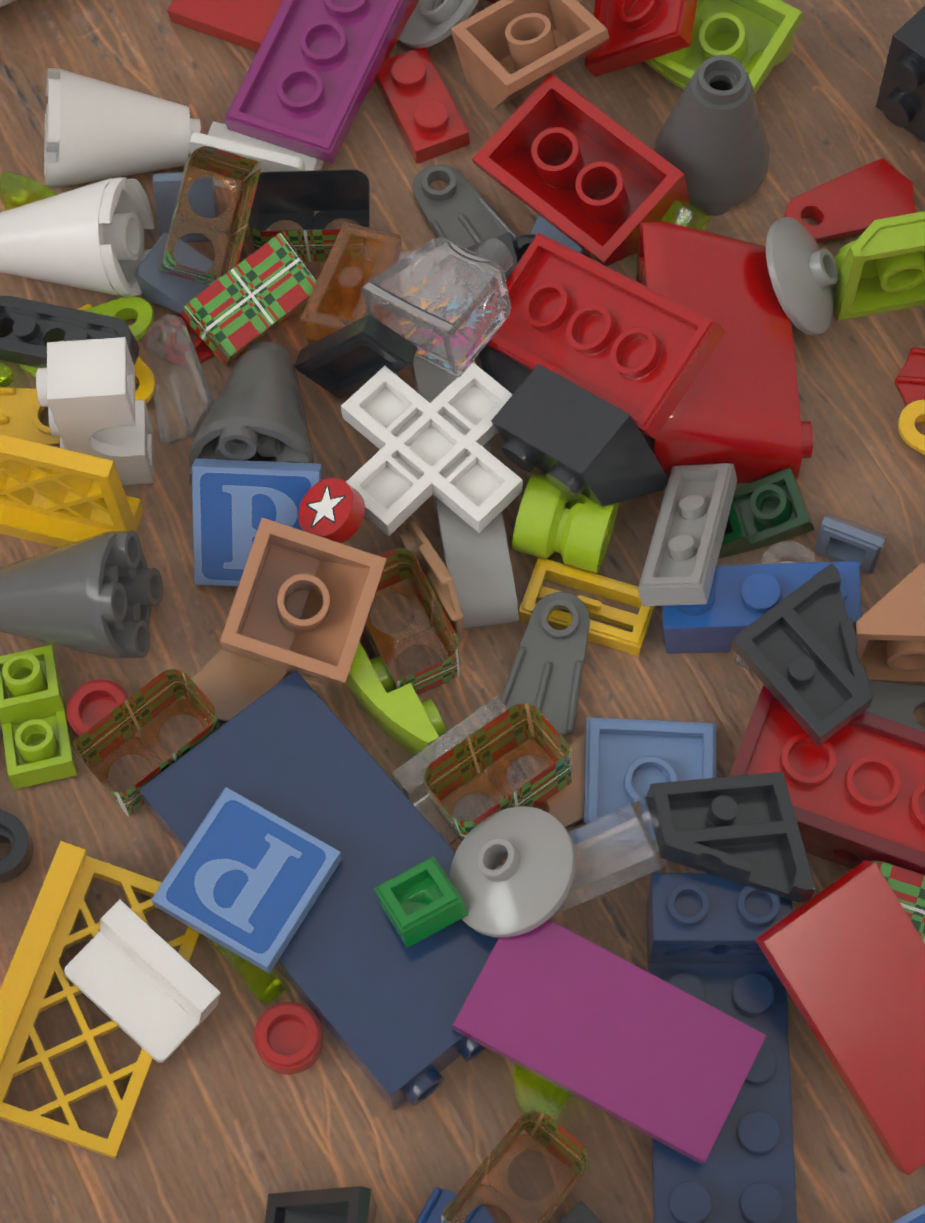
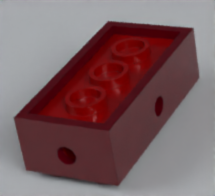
(853, 793)

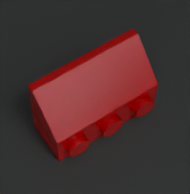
(581, 171)

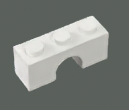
(94, 405)

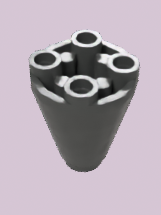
(717, 136)
(257, 412)
(84, 596)

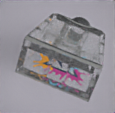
(444, 300)

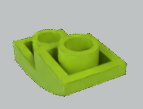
(397, 711)
(34, 719)

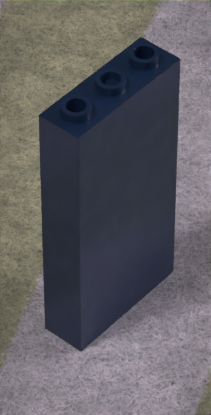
(346, 960)

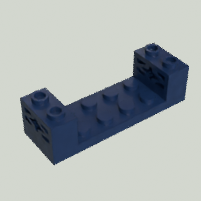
(706, 945)

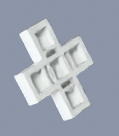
(431, 449)

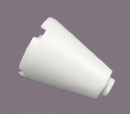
(109, 131)
(80, 237)

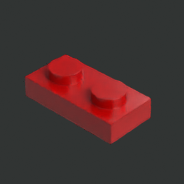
(421, 105)

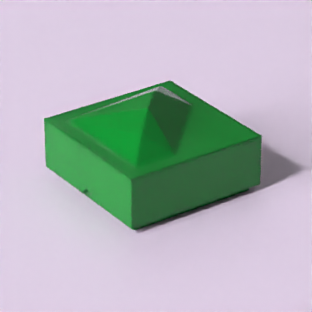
(420, 901)

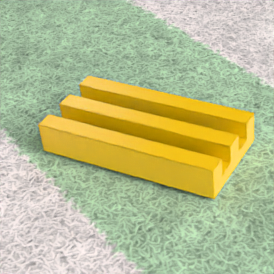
(598, 585)

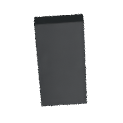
(354, 355)

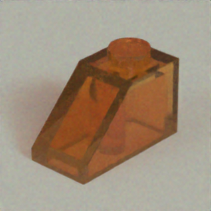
(353, 261)

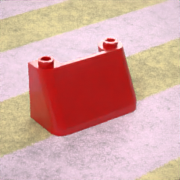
(746, 394)

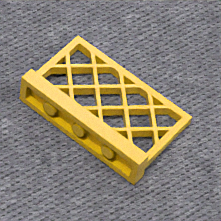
(52, 498)
(28, 984)

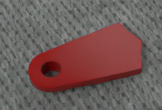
(854, 201)

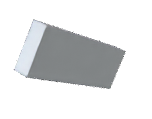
(688, 535)

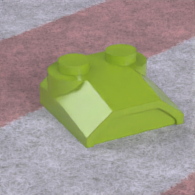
(748, 30)
(882, 268)

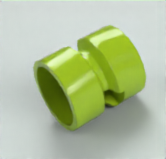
(559, 524)

